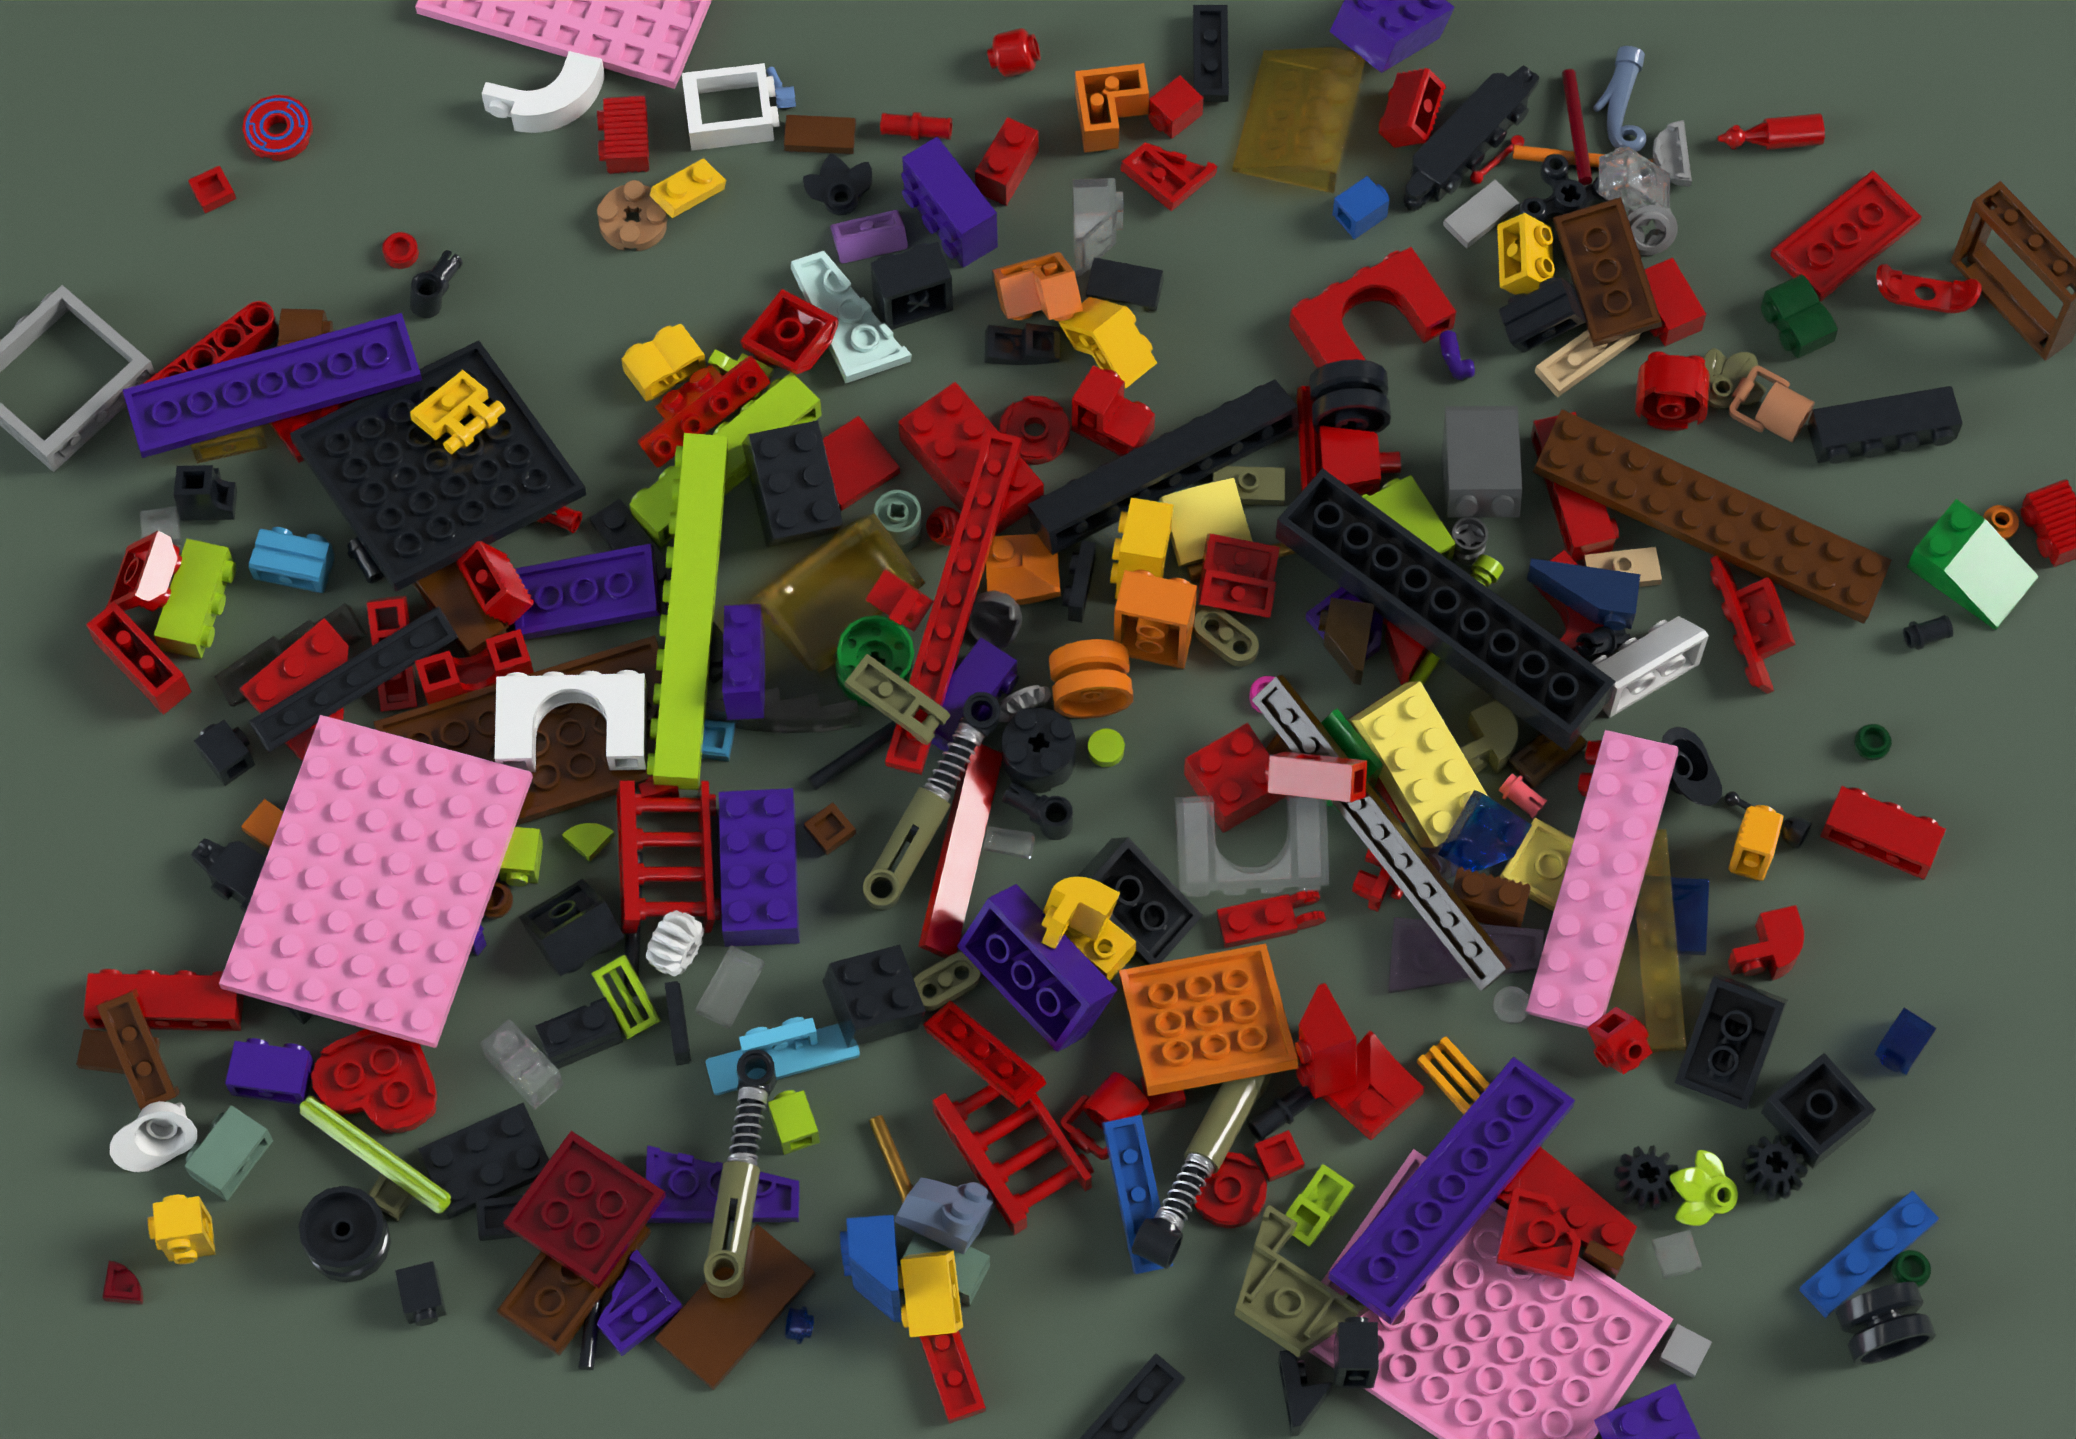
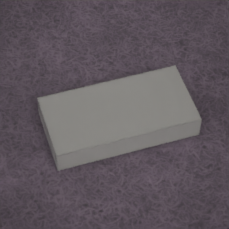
(1481, 214)

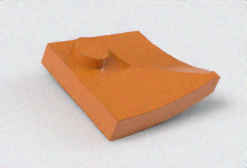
(1023, 569)

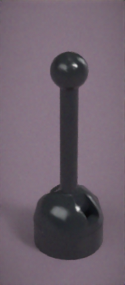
(1793, 829)

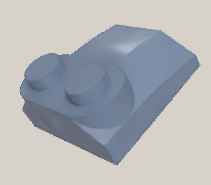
(947, 1212)

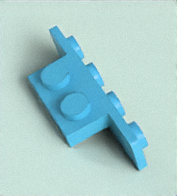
(793, 1047)

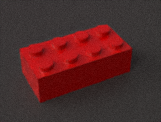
(947, 440)

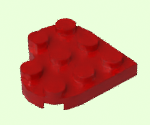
(377, 1077)

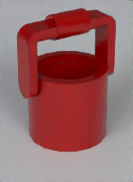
(1110, 1101)

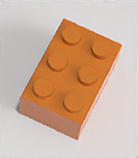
(1155, 617)

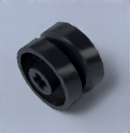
(1350, 396)
(338, 1212)
(1885, 1323)

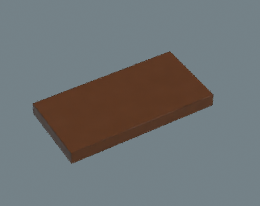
(1607, 272)
(554, 1302)
(717, 1332)

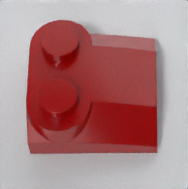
(790, 333)
(146, 573)

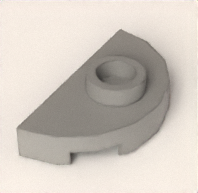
(1672, 155)

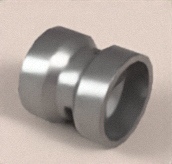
(1470, 532)

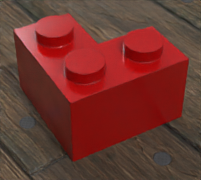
(1107, 417)

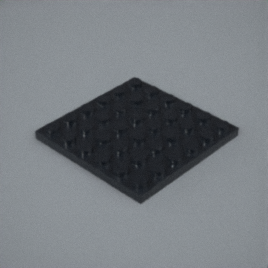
(416, 500)

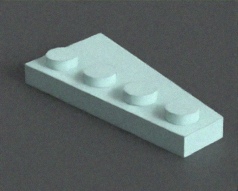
(860, 341)

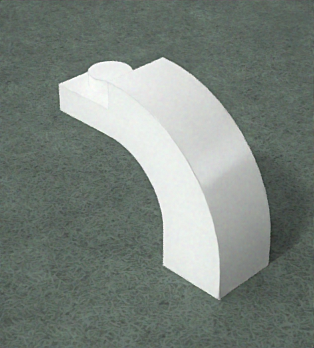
(553, 105)

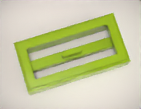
(642, 1024)

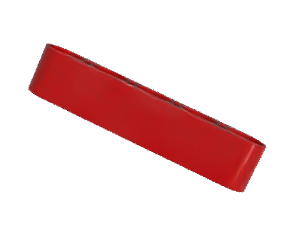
(236, 329)

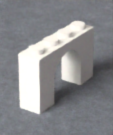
(527, 699)

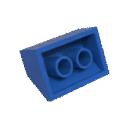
(872, 1261)

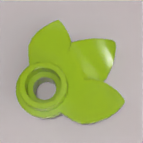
(1700, 1189)

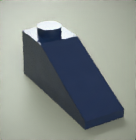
(1595, 593)

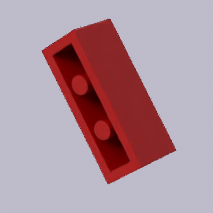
(138, 658)
(1883, 832)

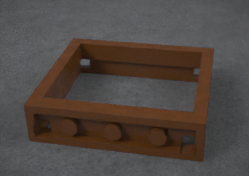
(2038, 249)

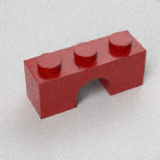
(448, 676)

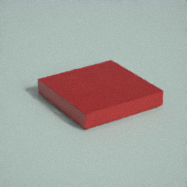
(857, 462)

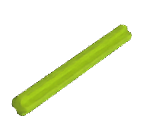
(375, 1154)

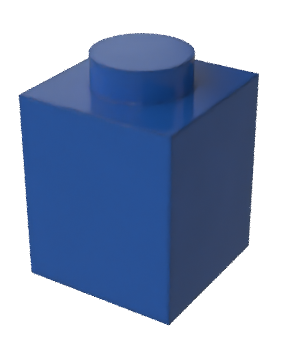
(1361, 207)

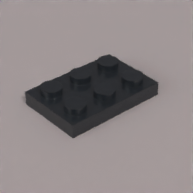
(486, 1159)

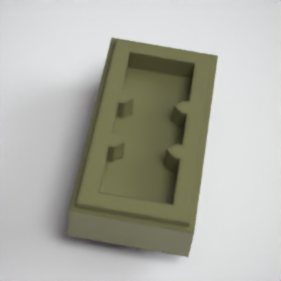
(1256, 484)

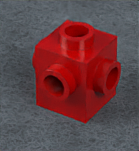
(1619, 1040)

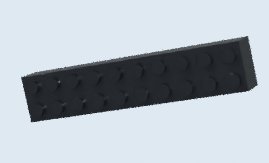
(1445, 609)

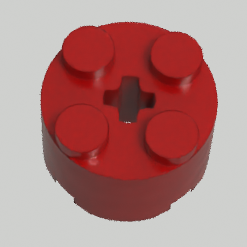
(1672, 391)

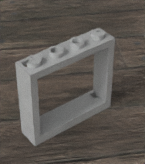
(94, 412)

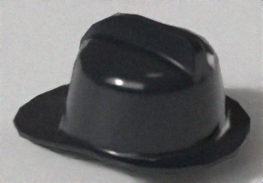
(1693, 770)

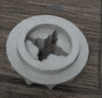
(1656, 240)
(1028, 697)

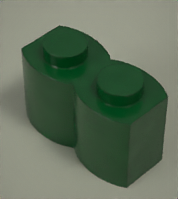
(1798, 316)

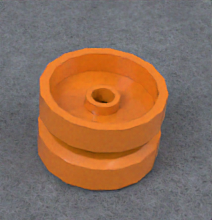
(1090, 678)

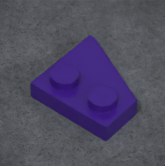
(637, 1306)

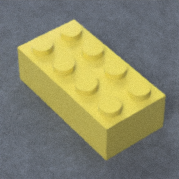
(1419, 761)

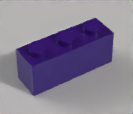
(744, 662)
(982, 670)

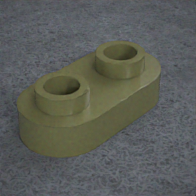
(1227, 637)
(943, 980)

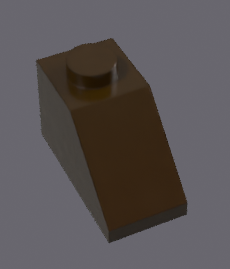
(1347, 634)

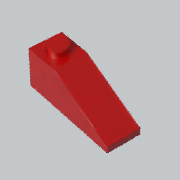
(385, 618)

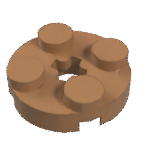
(614, 210)

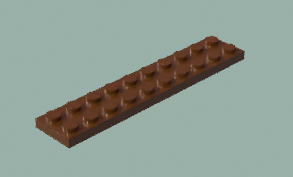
(1712, 516)

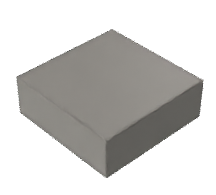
(1685, 1351)

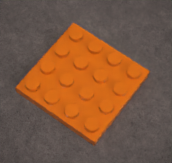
(1207, 1019)

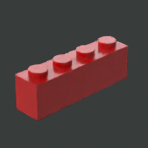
(1581, 520)
(168, 1001)

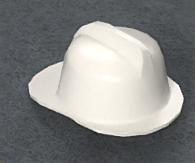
(153, 1138)

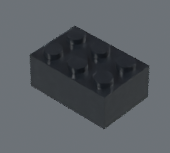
(792, 483)

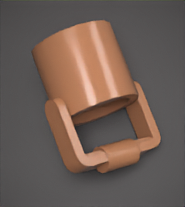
(1782, 410)

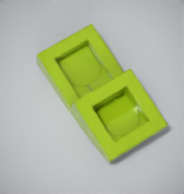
(1318, 1204)

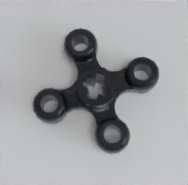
(1555, 173)

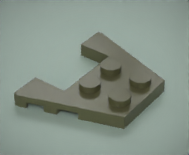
(1284, 1298)

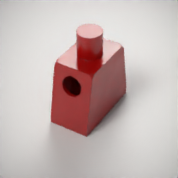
(1356, 458)

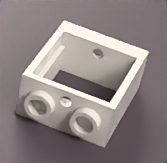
(735, 131)

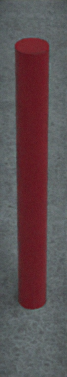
(1577, 127)

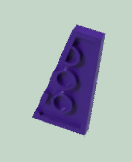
(693, 1190)

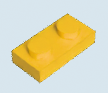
(687, 188)

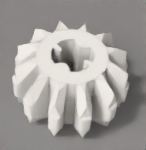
(675, 943)

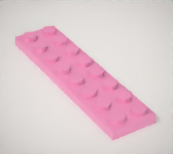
(1602, 880)

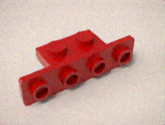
(701, 406)
(1757, 620)

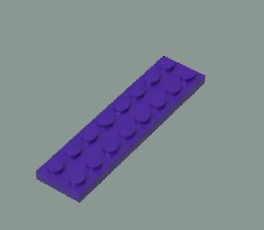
(271, 385)
(1451, 1190)

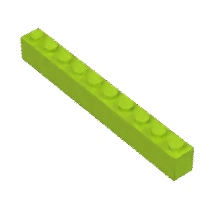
(690, 611)

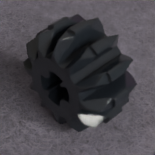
(1786, 1162)
(1639, 1188)

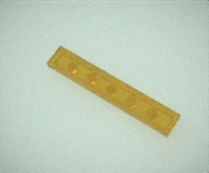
(1659, 952)

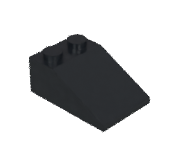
(1148, 902)
(1731, 1041)

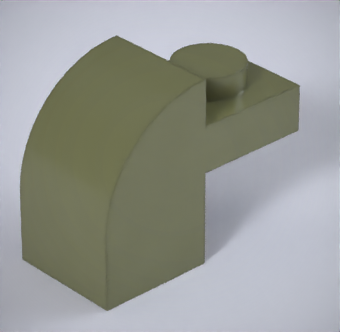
(1495, 737)

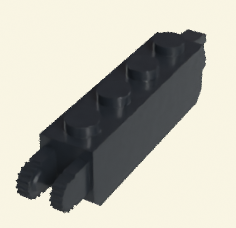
(1468, 135)
(230, 868)

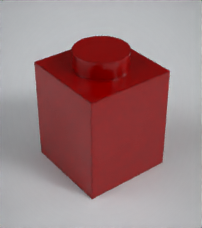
(1175, 107)

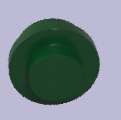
(1872, 742)
(1911, 1267)

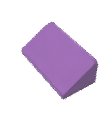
(869, 236)

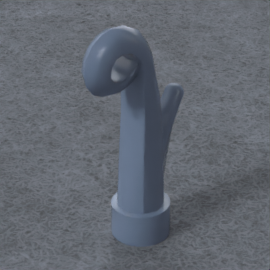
(1628, 64)

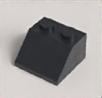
(572, 927)

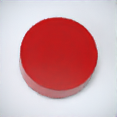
(400, 250)

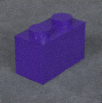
(270, 1071)

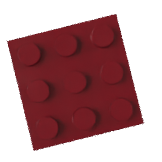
(584, 1209)

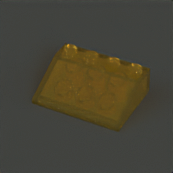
(1301, 116)

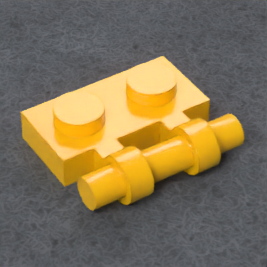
(451, 404)

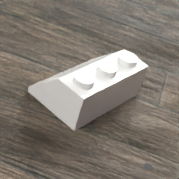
(1652, 661)

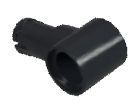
(430, 286)
(1040, 808)

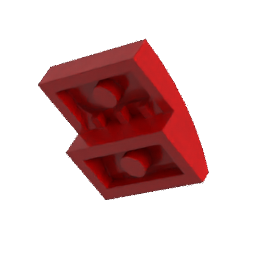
(1238, 575)

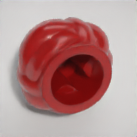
(942, 525)

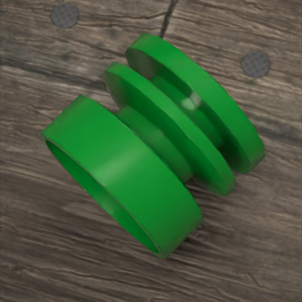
(880, 639)

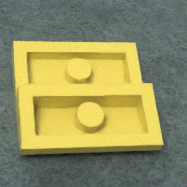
(1201, 511)

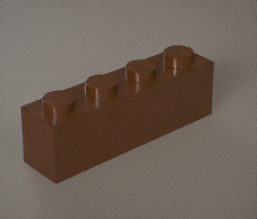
(455, 598)

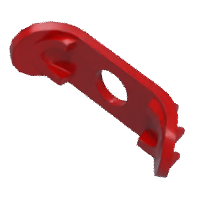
(1949, 296)

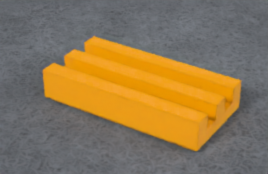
(1435, 1052)

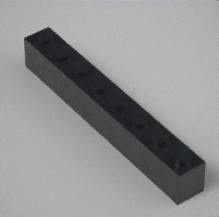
(1164, 465)

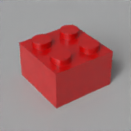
(1233, 775)

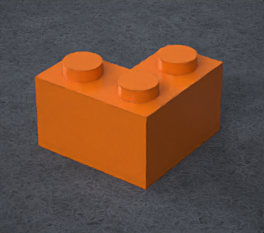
(1106, 96)
(1037, 285)

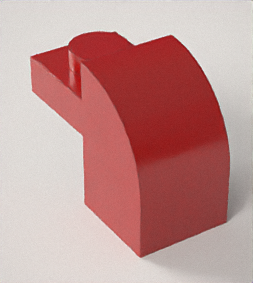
(899, 600)
(1779, 946)

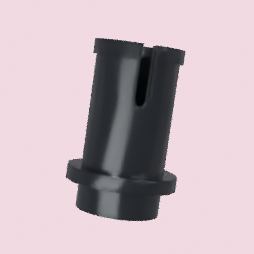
(364, 561)
(1926, 632)

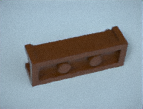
(137, 1049)

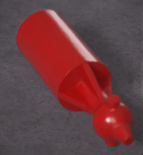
(1779, 132)

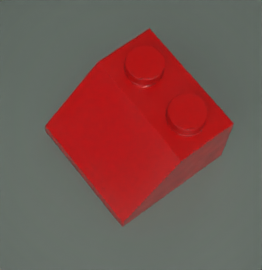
(1325, 1046)

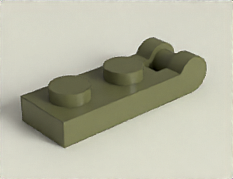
(896, 698)

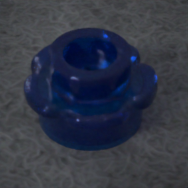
(799, 1324)

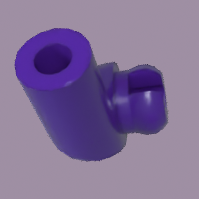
(1451, 354)

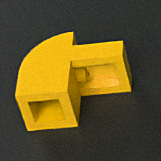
(1079, 905)

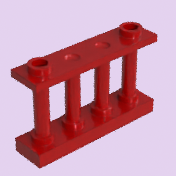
(635, 874)
(994, 1176)

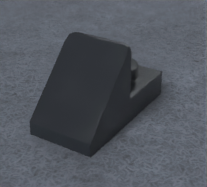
(1299, 1400)

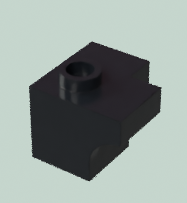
(203, 494)

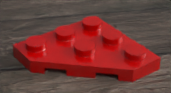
(295, 668)

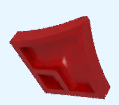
(1381, 1090)

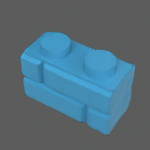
(292, 559)

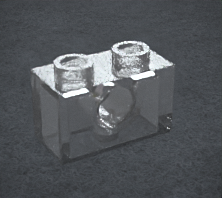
(1633, 179)
(522, 1063)

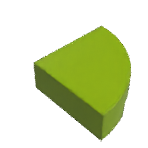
(588, 838)

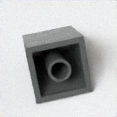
(1481, 461)

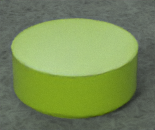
(1106, 747)

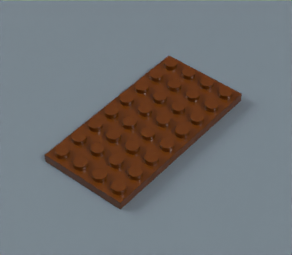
(568, 741)

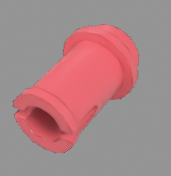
(1522, 795)

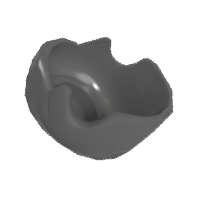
(995, 618)

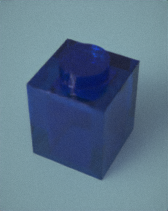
(1904, 1042)

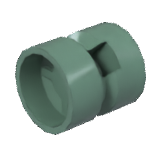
(901, 517)

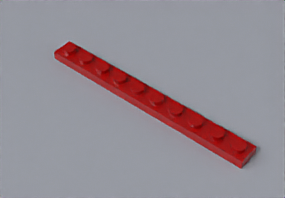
(958, 588)

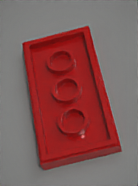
(1846, 235)

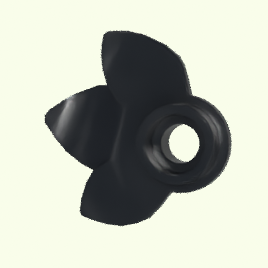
(839, 181)

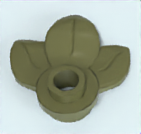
(1727, 374)

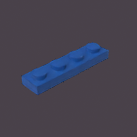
(1132, 1180)
(1868, 1254)

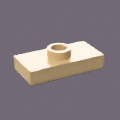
(1637, 561)

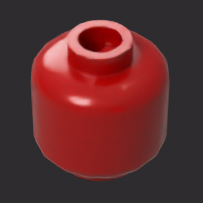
(1014, 52)

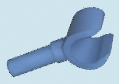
(784, 95)

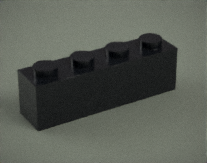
(1884, 425)

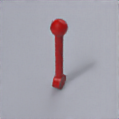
(1477, 176)

